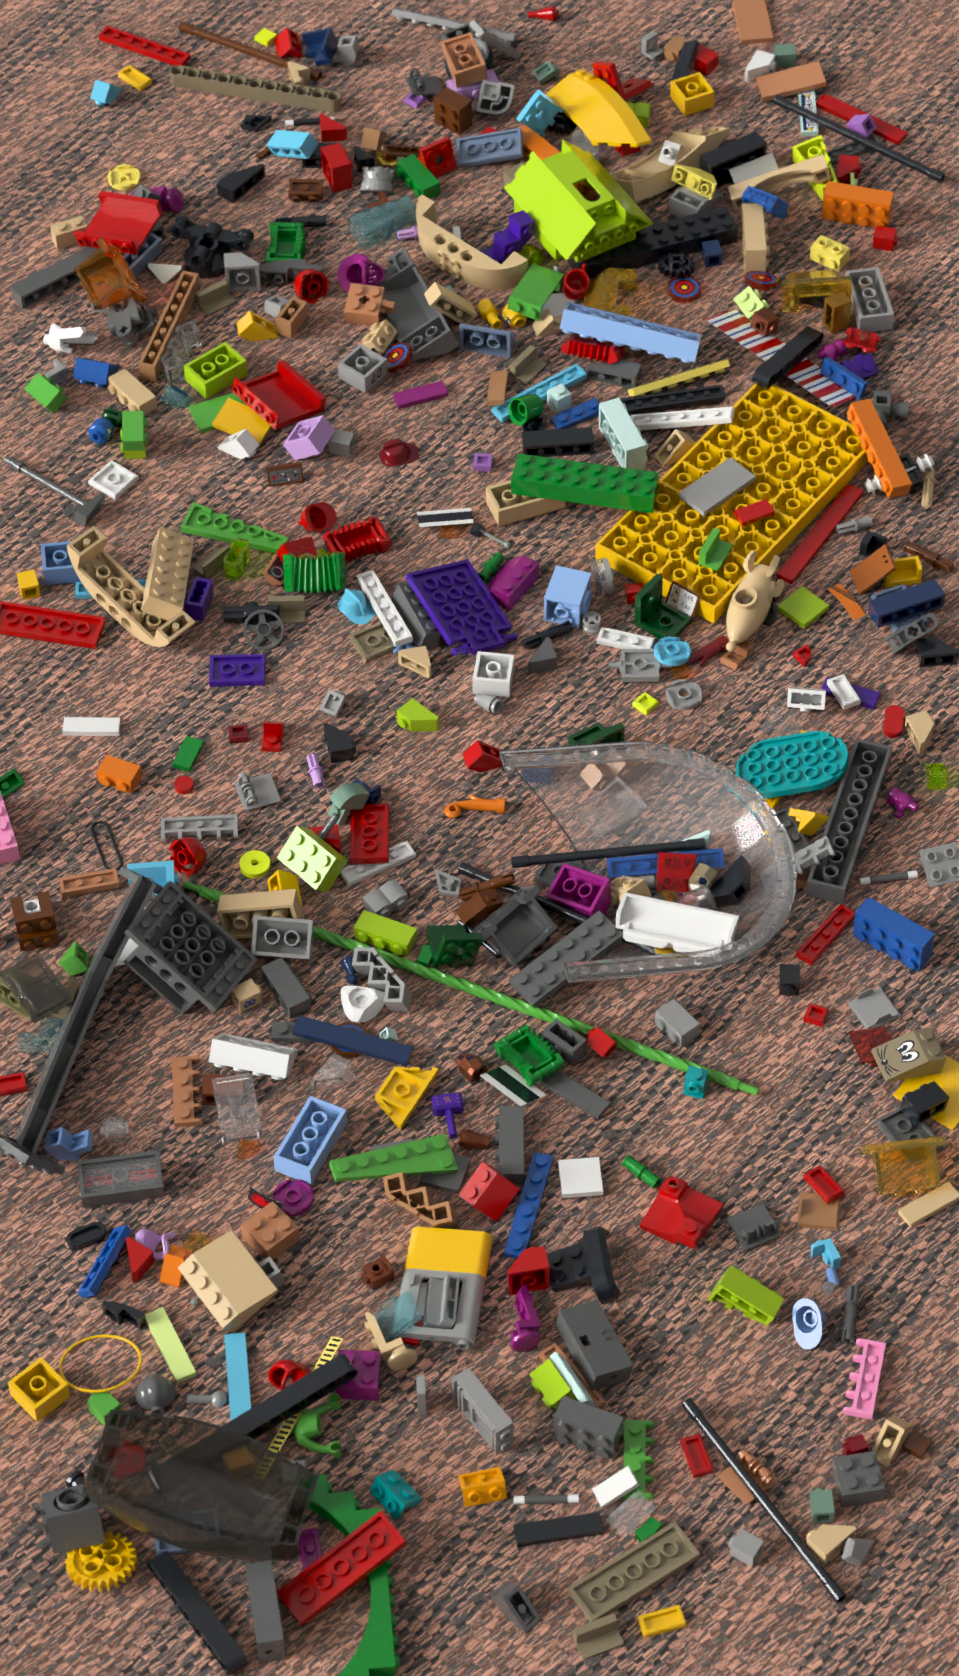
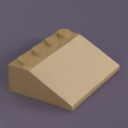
(228, 1280)

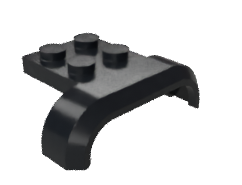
(585, 1263)

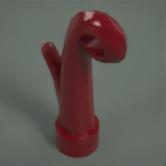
(709, 650)

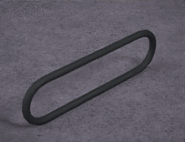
(113, 841)

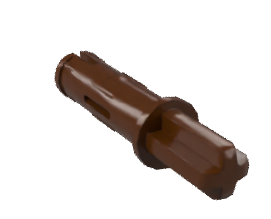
(933, 559)
(497, 883)

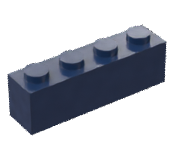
(906, 603)

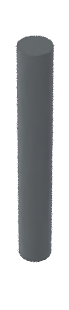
(329, 825)

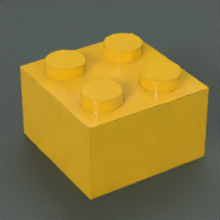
(692, 94)
(39, 1389)

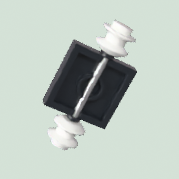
(911, 469)

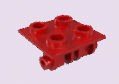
(867, 346)
(674, 871)

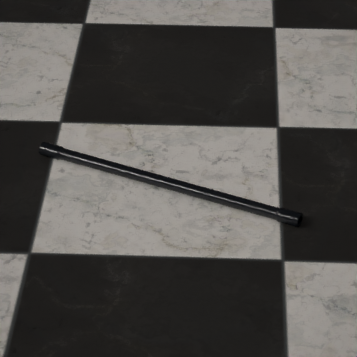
(929, 172)
(475, 873)
(830, 1584)

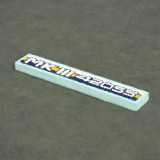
(808, 101)

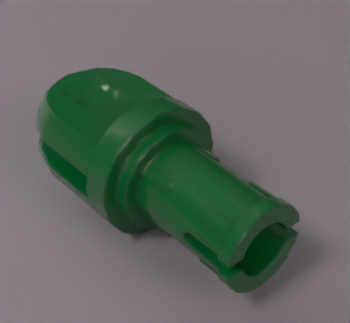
(113, 416)

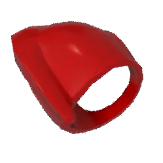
(576, 283)
(285, 1368)

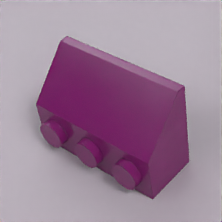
(513, 581)
(580, 890)

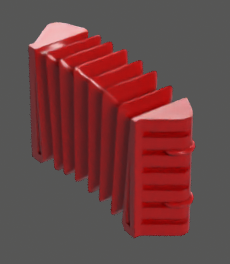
(593, 349)
(358, 539)

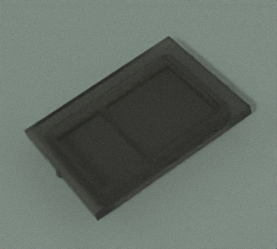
(36, 987)

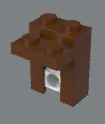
(35, 922)

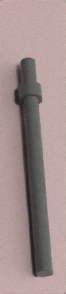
(20, 467)

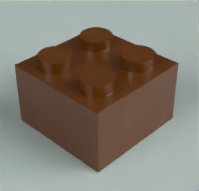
(452, 110)

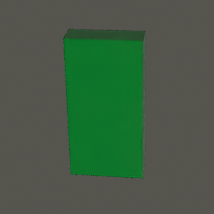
(188, 754)

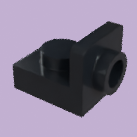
(362, 160)

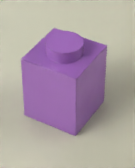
(862, 124)

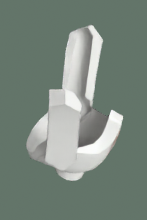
(70, 335)

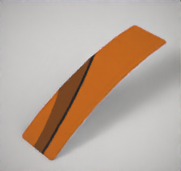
(847, 601)

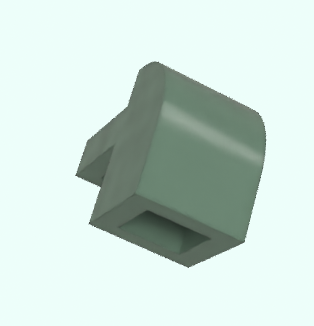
(347, 798)

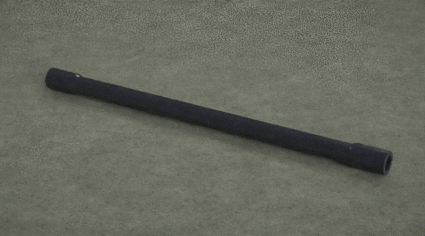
(689, 845)

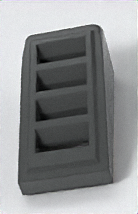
(86, 512)

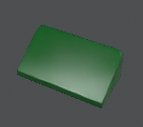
(10, 782)

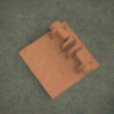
(755, 1468)

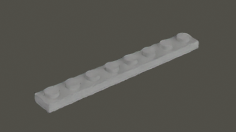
(446, 23)

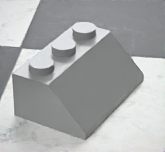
(282, 937)

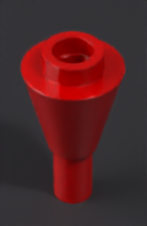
(548, 13)

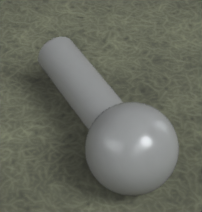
(217, 1399)

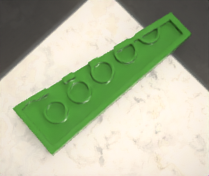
(208, 524)

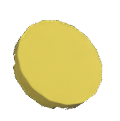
(124, 177)

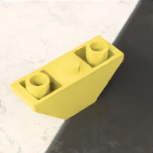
(695, 180)

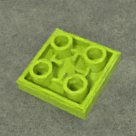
(803, 607)

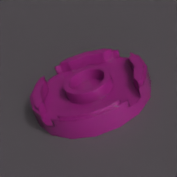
(294, 1203)

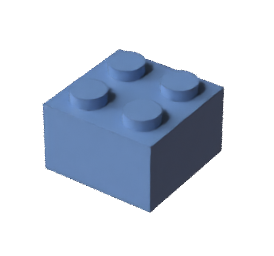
(57, 564)

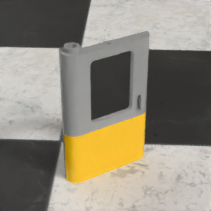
(451, 1252)

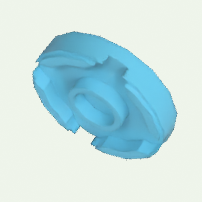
(672, 651)

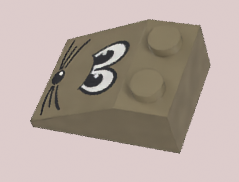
(910, 1056)

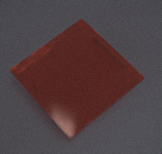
(866, 1040)

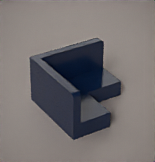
(321, 45)

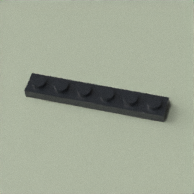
(674, 399)

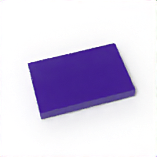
(237, 670)

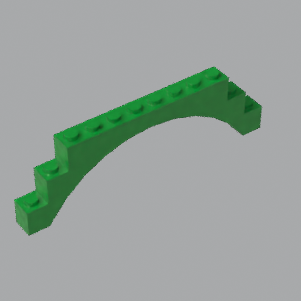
(376, 1650)

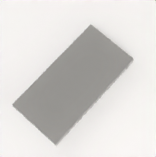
(717, 486)

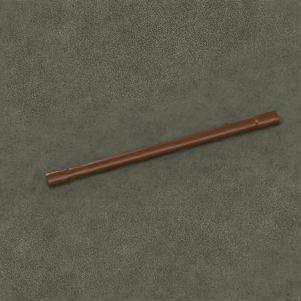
(192, 30)

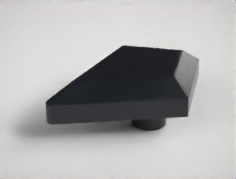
(255, 122)
(535, 424)

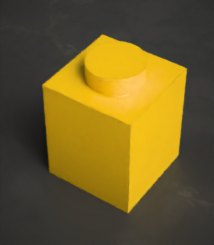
(28, 584)

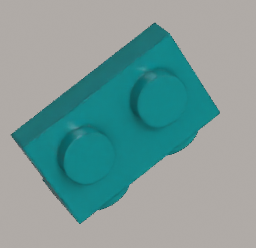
(394, 1493)

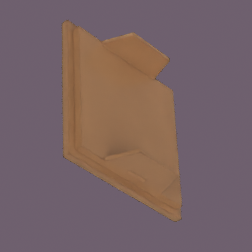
(816, 1213)

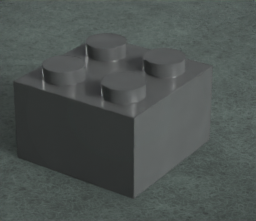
(858, 1479)

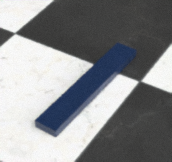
(352, 1040)

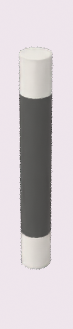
(888, 877)
(546, 1499)

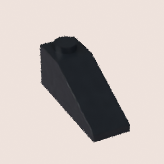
(240, 182)

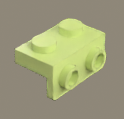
(750, 301)

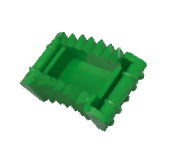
(286, 241)
(314, 573)
(529, 1054)

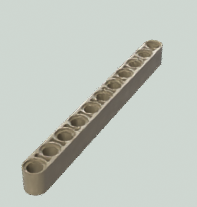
(255, 88)

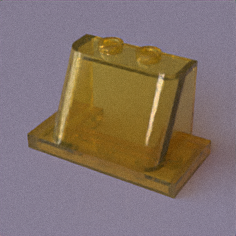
(812, 284)
(905, 1165)

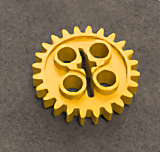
(102, 1563)

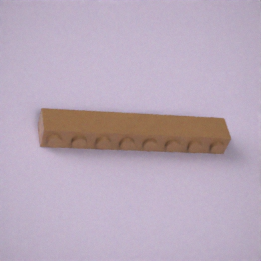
(172, 316)

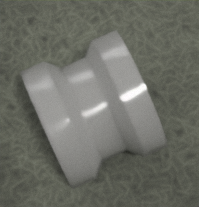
(591, 622)

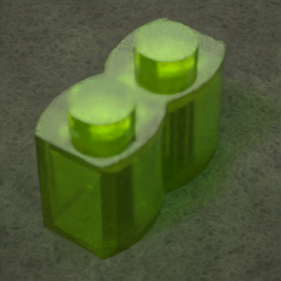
(236, 558)

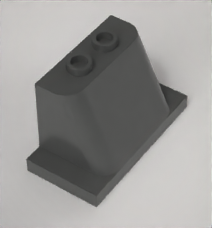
(517, 926)

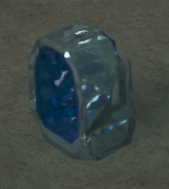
(175, 397)

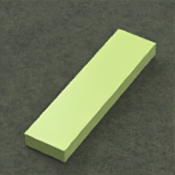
(170, 1345)

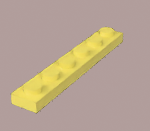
(686, 377)

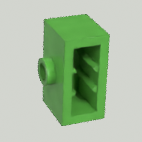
(45, 393)
(134, 430)

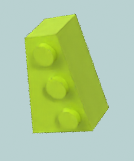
(747, 1295)

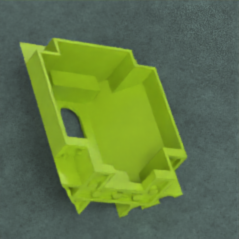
(563, 218)

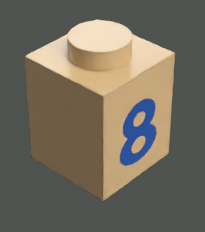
(246, 995)

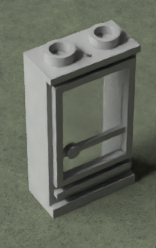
(482, 1411)

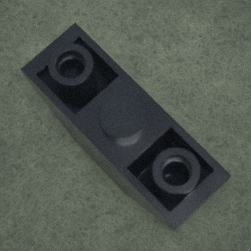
(732, 884)

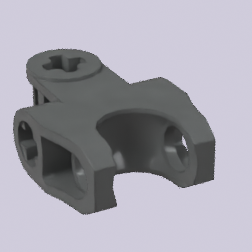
(126, 322)
(903, 635)

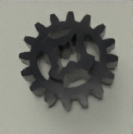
(562, 124)
(676, 265)

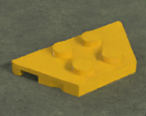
(404, 1091)

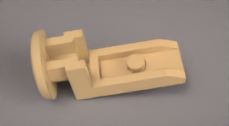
(393, 1352)

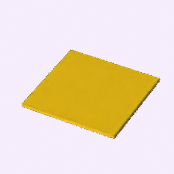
(949, 1083)

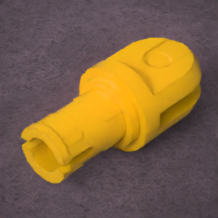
(489, 313)

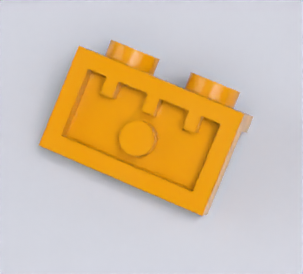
(482, 1486)

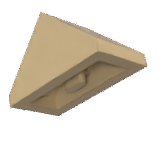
(416, 660)

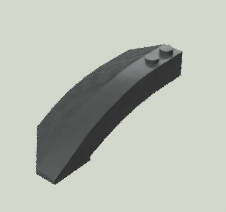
(415, 321)

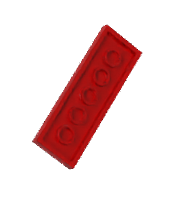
(50, 625)
(341, 1568)

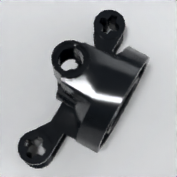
(208, 245)

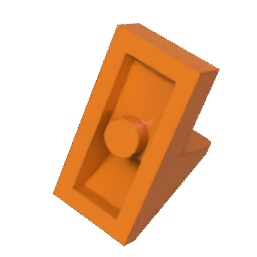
(170, 1273)

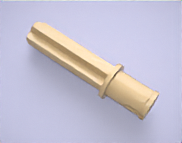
(927, 492)

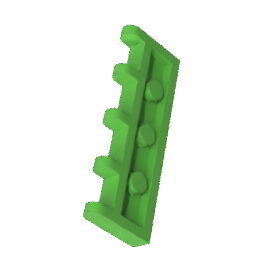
(634, 1453)

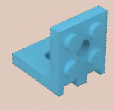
(547, 109)
(160, 872)

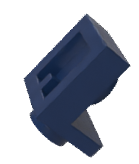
(374, 792)

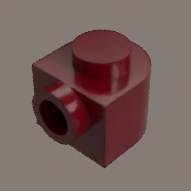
(855, 1445)

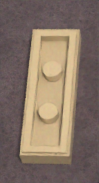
(929, 1204)

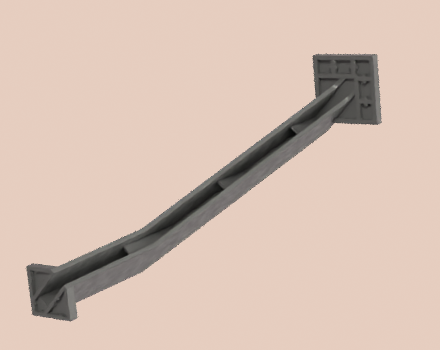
(74, 1028)

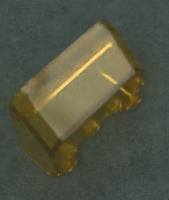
(604, 290)

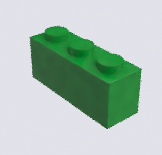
(417, 177)

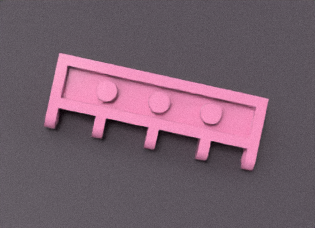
(867, 1379)

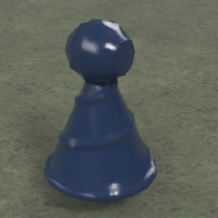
(347, 965)

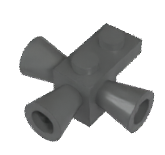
(884, 408)

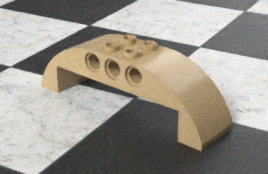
(461, 258)
(120, 591)

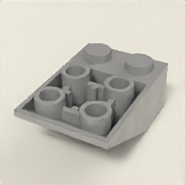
(687, 202)

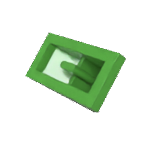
(75, 959)

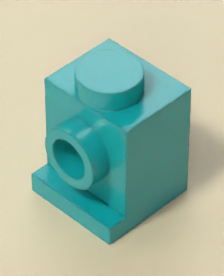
(695, 1082)

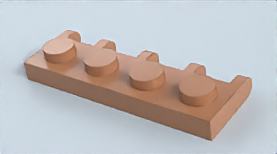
(184, 1091)

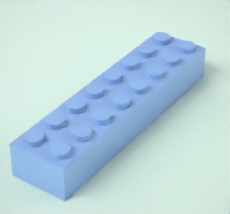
(630, 332)

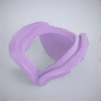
(151, 1240)

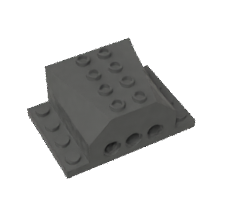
(185, 952)

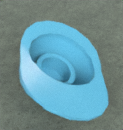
(356, 607)

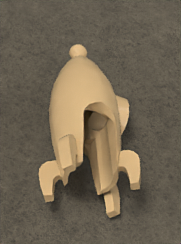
(751, 600)

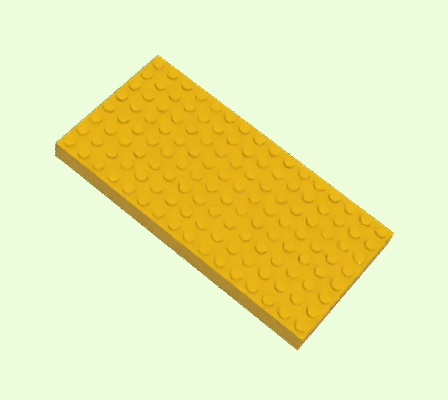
(799, 467)

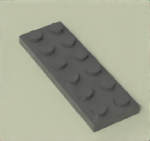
(583, 944)

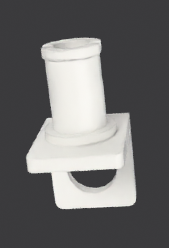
(669, 152)

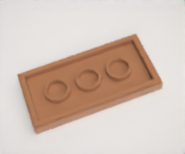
(752, 21)
(791, 81)

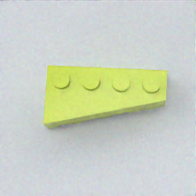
(810, 149)

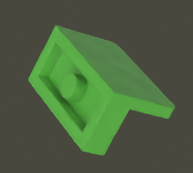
(714, 551)

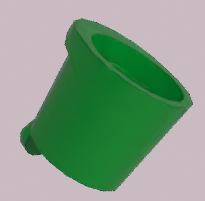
(525, 408)

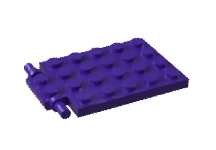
(461, 607)

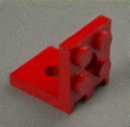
(608, 73)

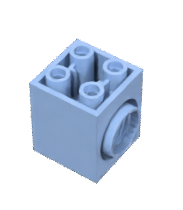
(567, 596)

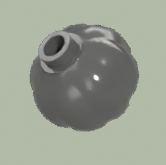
(155, 1393)

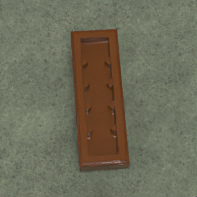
(399, 152)

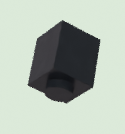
(789, 979)

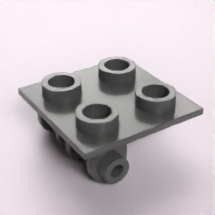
(423, 84)
(754, 1227)

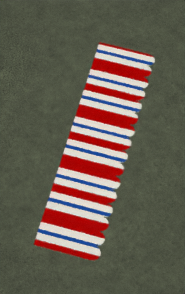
(804, 373)

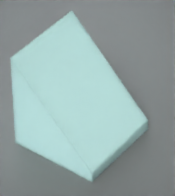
(389, 1034)

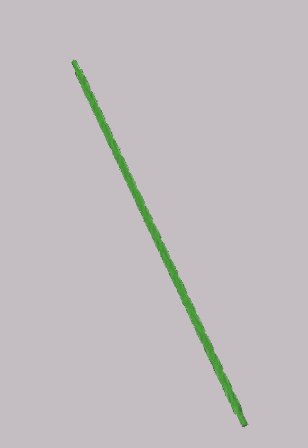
(504, 1000)

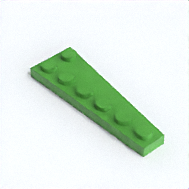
(411, 1158)

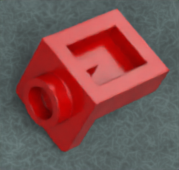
(631, 590)

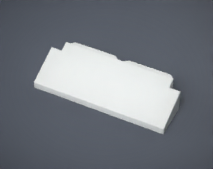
(673, 924)

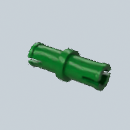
(491, 566)
(641, 1171)

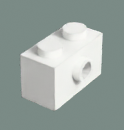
(806, 698)

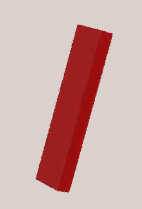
(826, 934)

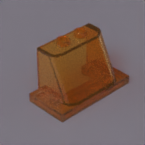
(108, 277)

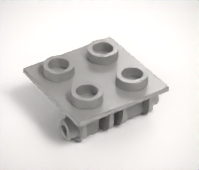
(256, 791)
(940, 864)

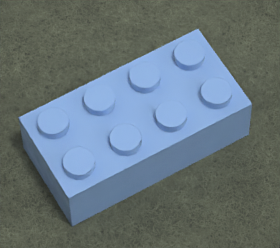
(310, 1140)

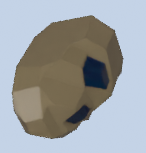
(702, 875)

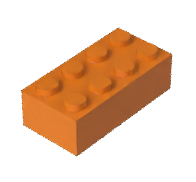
(857, 205)

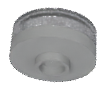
(602, 576)

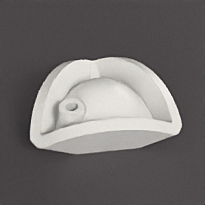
(361, 1002)

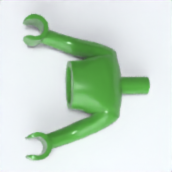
(309, 1426)

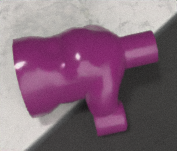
(832, 350)
(901, 801)

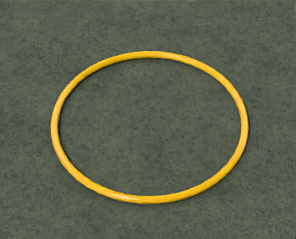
(107, 1389)

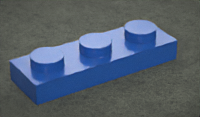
(843, 377)
(576, 414)

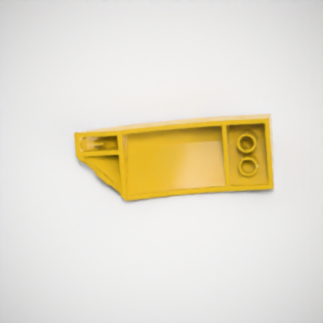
(598, 110)

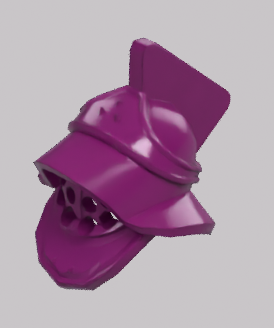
(359, 270)

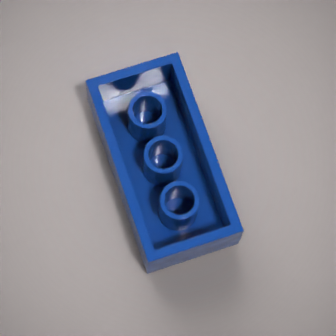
(893, 934)

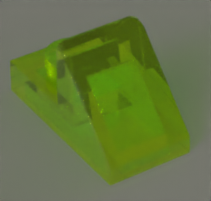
(936, 776)

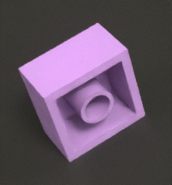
(309, 437)

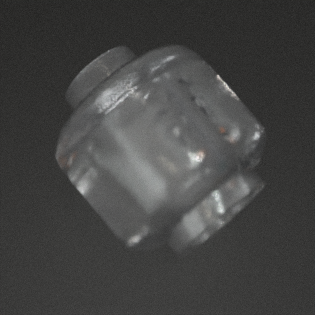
(114, 1129)

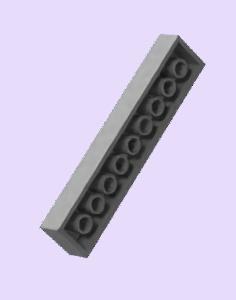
(850, 820)

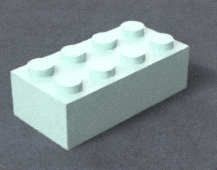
(622, 435)

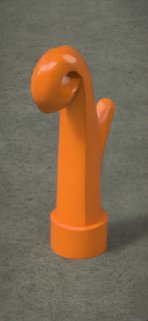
(475, 803)

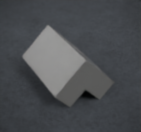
(440, 1298)

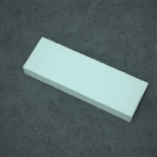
(571, 1379)

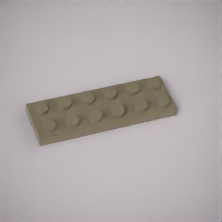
(633, 1572)

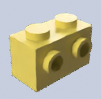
(829, 253)

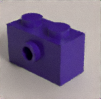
(199, 598)

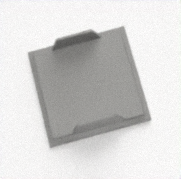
(873, 1008)

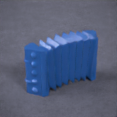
(770, 202)

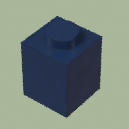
(711, 253)

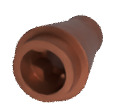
(471, 1139)

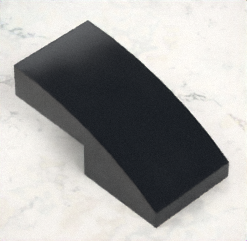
(118, 1312)

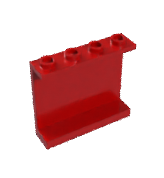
(121, 221)

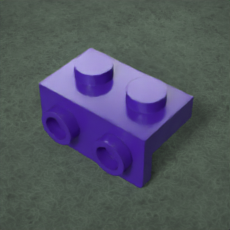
(862, 366)

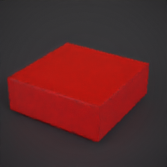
(815, 1015)

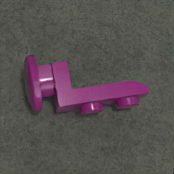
(170, 199)
(526, 1335)

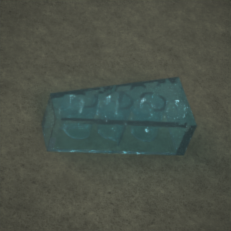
(381, 221)

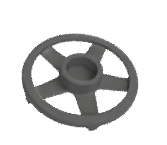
(263, 629)

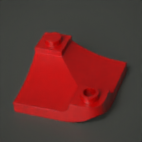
(680, 1213)

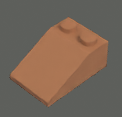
(464, 60)

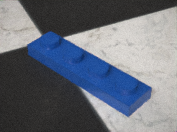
(104, 1261)

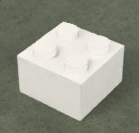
(493, 674)

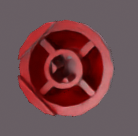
(311, 282)
(187, 851)

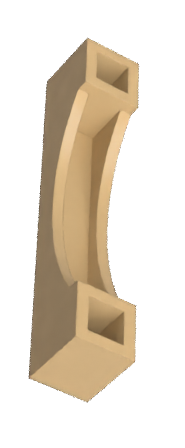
(809, 170)

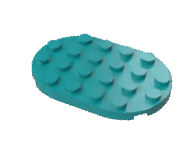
(794, 763)

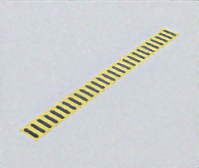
(288, 1424)

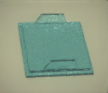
(397, 1315)

